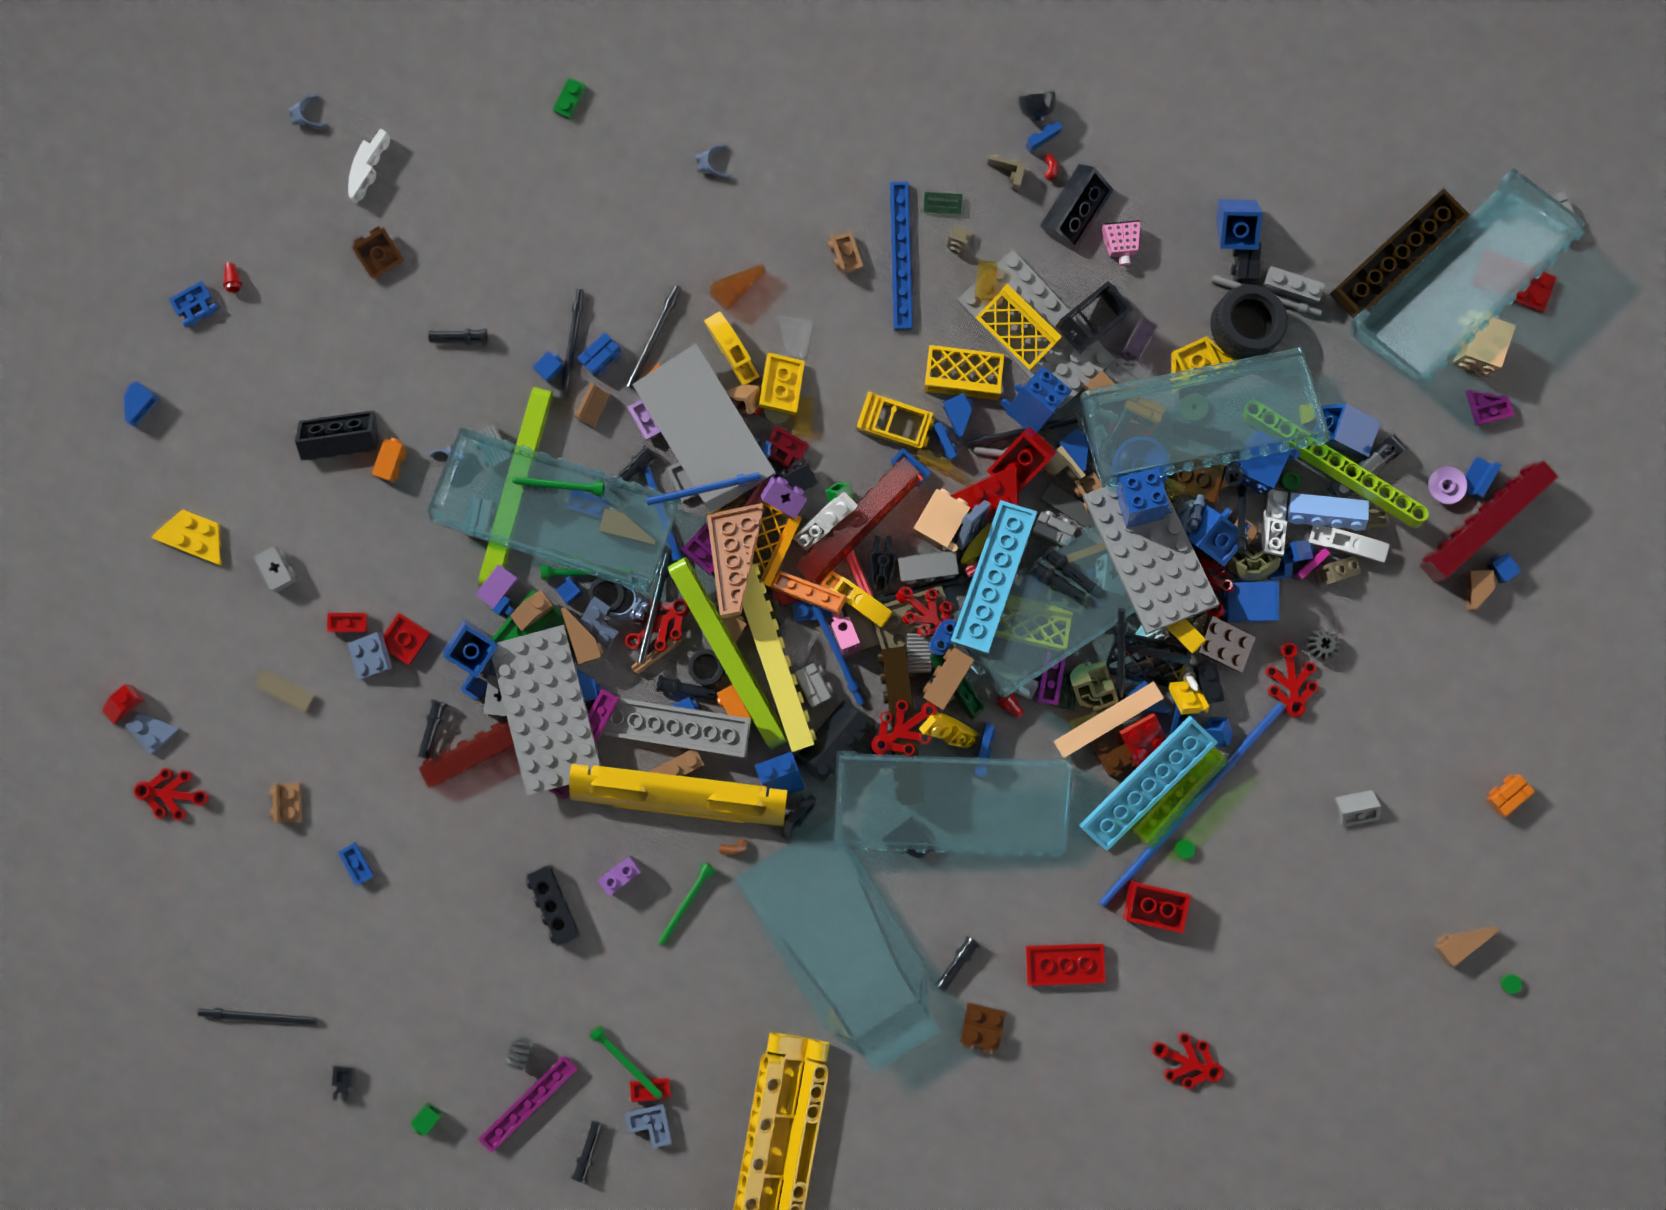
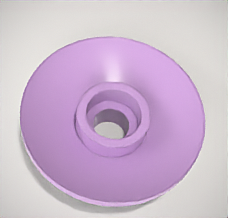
(1456, 485)

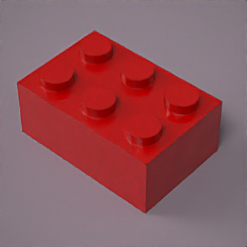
(1029, 453)
(1156, 907)

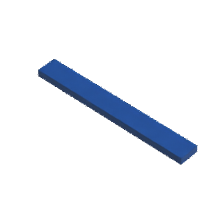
(901, 256)

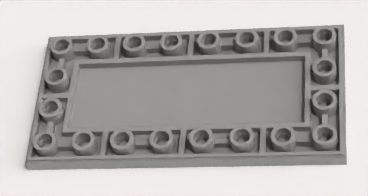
(702, 426)

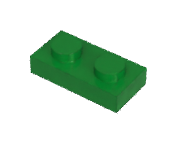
(569, 98)

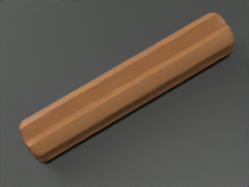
(654, 655)

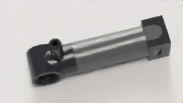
(1374, 463)

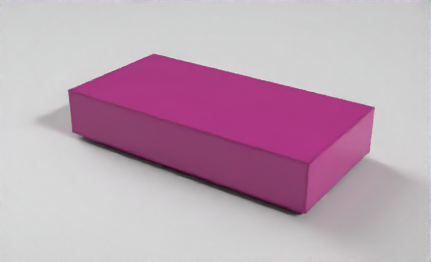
(1311, 564)

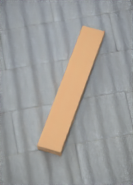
(1108, 719)

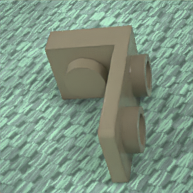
(1012, 165)
(959, 240)
(1337, 571)

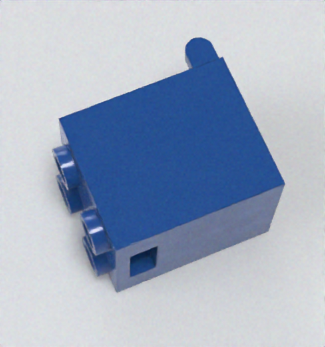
(1037, 400)
(1263, 471)
(1142, 498)
(1216, 535)

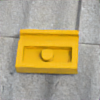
(1187, 699)

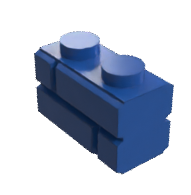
(600, 354)

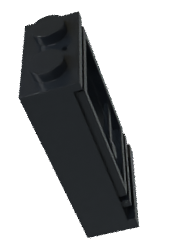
(1076, 335)

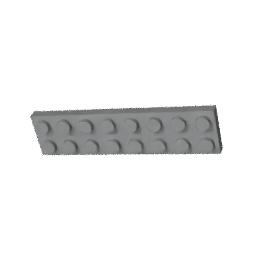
(679, 727)

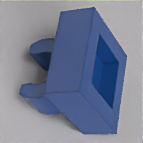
(503, 606)

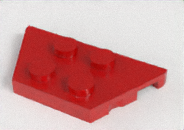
(994, 488)

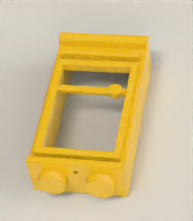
(871, 412)

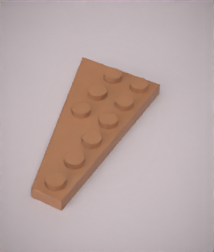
(733, 547)

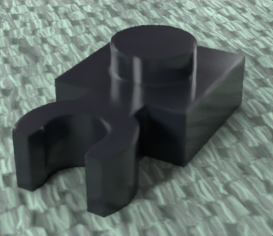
(342, 1079)

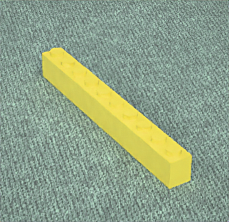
(776, 664)

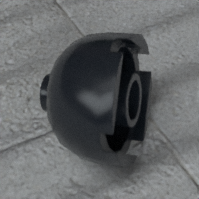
(1037, 105)

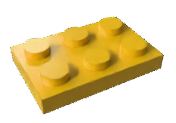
(781, 383)

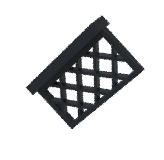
(1150, 648)

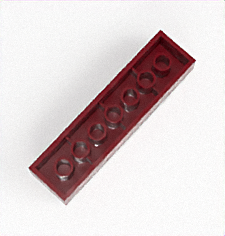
(1488, 520)

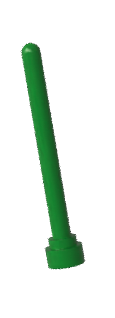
(595, 488)
(548, 572)
(705, 872)
(600, 1037)

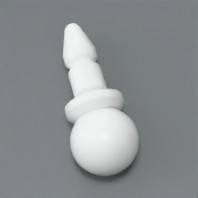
(1190, 676)

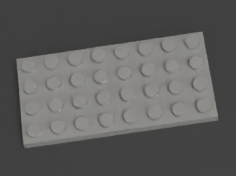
(1062, 359)
(1153, 563)
(544, 708)

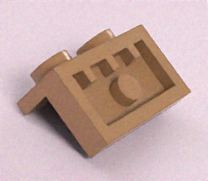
(286, 803)

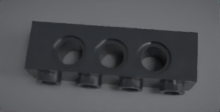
(555, 894)

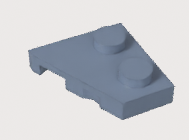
(151, 732)

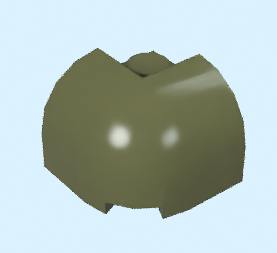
(1253, 565)
(1093, 686)

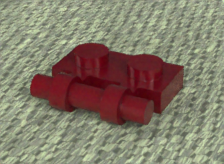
(787, 443)

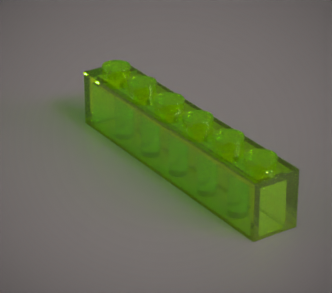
(1179, 797)

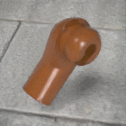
(734, 850)

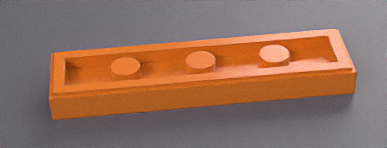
(808, 592)

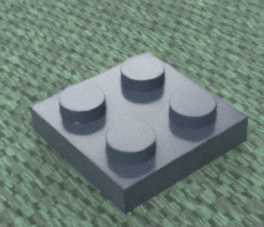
(972, 524)
(369, 655)

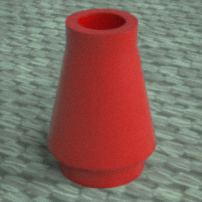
(231, 281)
(1010, 705)

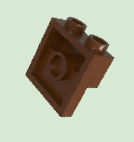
(377, 252)
(1112, 751)
(982, 1027)

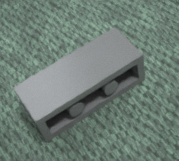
(1293, 286)
(928, 566)

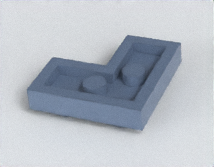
(593, 622)
(655, 1120)

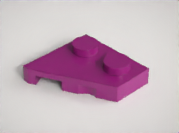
(1488, 407)
(699, 549)

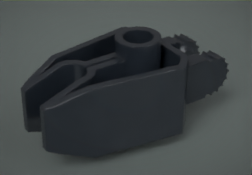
(881, 563)

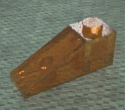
(731, 288)

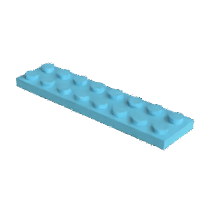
(993, 577)
(1148, 783)

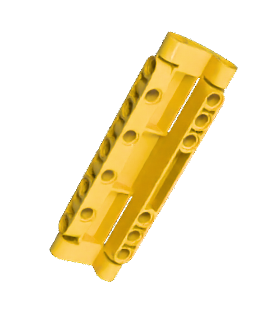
(677, 795)
(785, 1139)

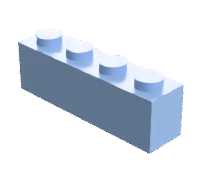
(1327, 511)

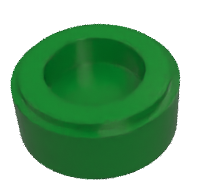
(1290, 481)
(1184, 849)
(1511, 983)

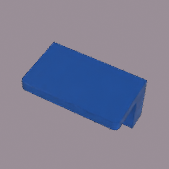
(1480, 477)

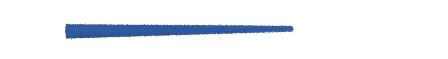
(1231, 761)

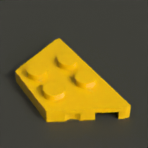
(1197, 355)
(192, 535)

